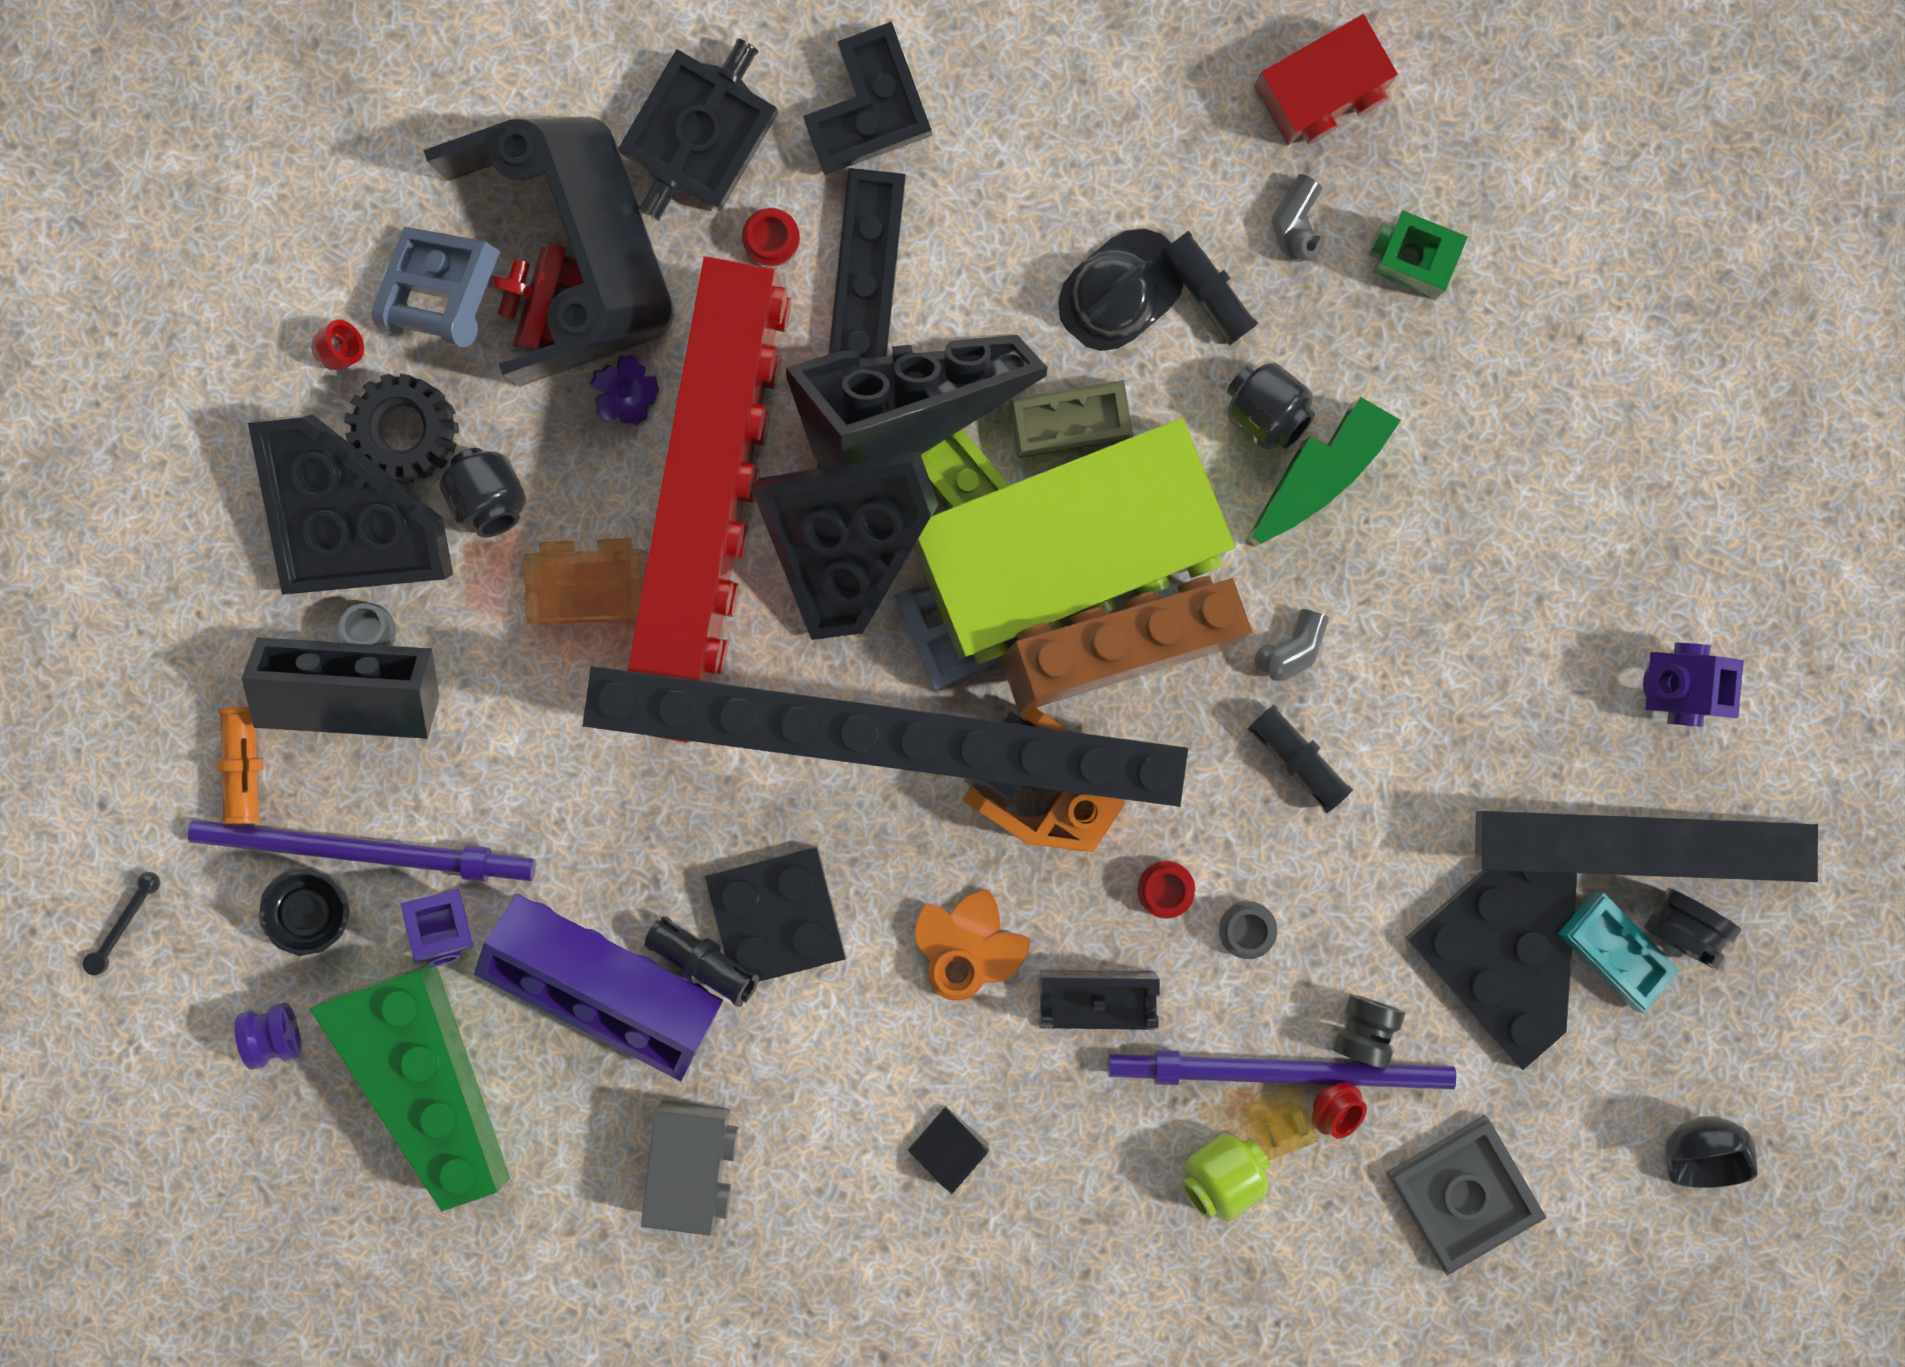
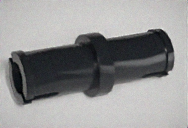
(1209, 287)
(1300, 759)
(701, 961)

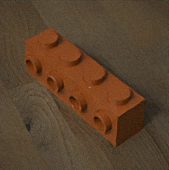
(1126, 643)

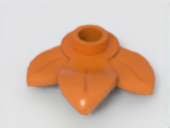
(971, 937)

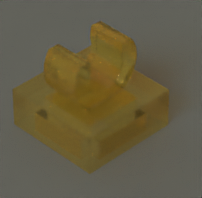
(1280, 1122)

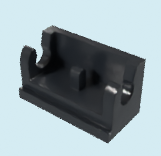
(1099, 999)

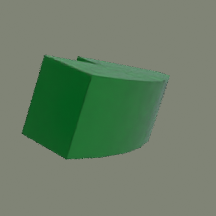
(1323, 470)

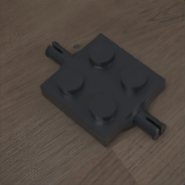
(698, 130)

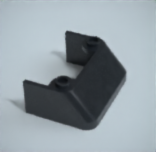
(623, 284)

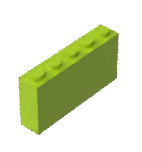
(1073, 540)

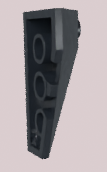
(906, 400)

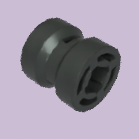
(1368, 1031)

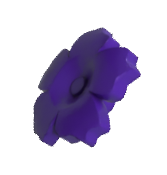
(624, 391)

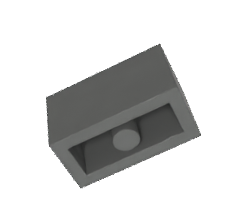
(687, 1168)

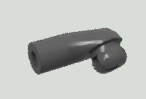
(1292, 223)
(1297, 653)

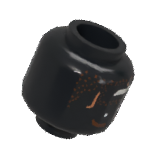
(1270, 405)
(483, 492)

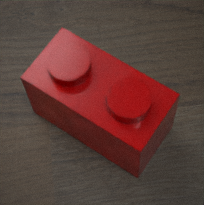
(1326, 81)

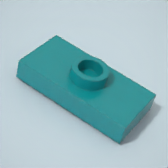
(1619, 951)

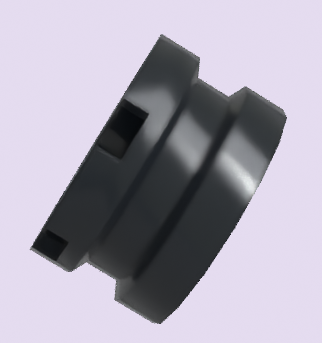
(1692, 928)

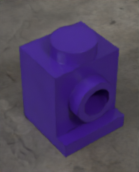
(437, 928)

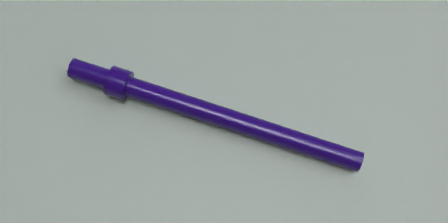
(472, 863)
(1168, 1067)

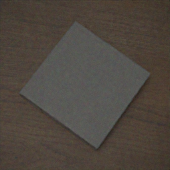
(1466, 1195)

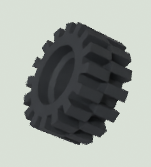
(394, 393)

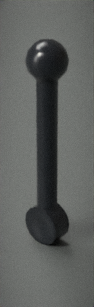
(98, 962)

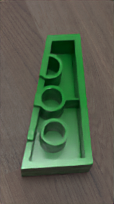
(419, 1080)

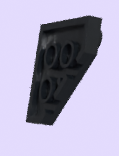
(339, 514)
(845, 535)
(1504, 955)

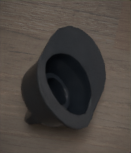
(1119, 290)

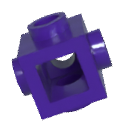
(1693, 684)

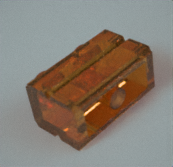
(583, 584)

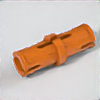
(239, 766)

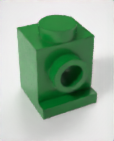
(1437, 249)

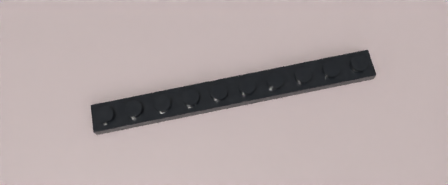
(884, 736)

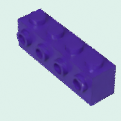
(597, 986)

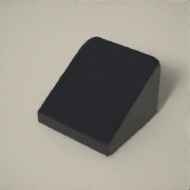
(949, 1149)

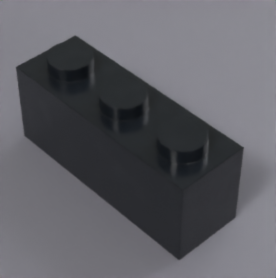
(341, 688)

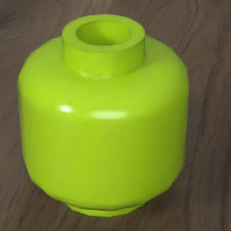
(1226, 1177)

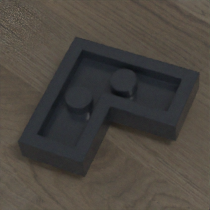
(881, 115)

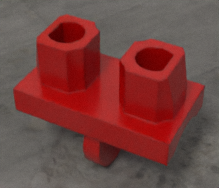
(551, 274)

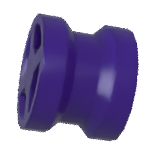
(267, 1036)

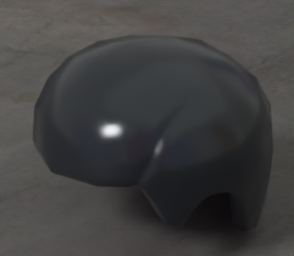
(304, 911)
(1710, 1154)

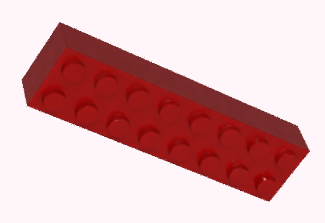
(710, 471)

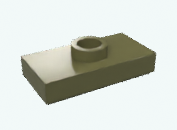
(1071, 419)

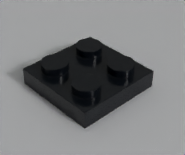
(777, 914)

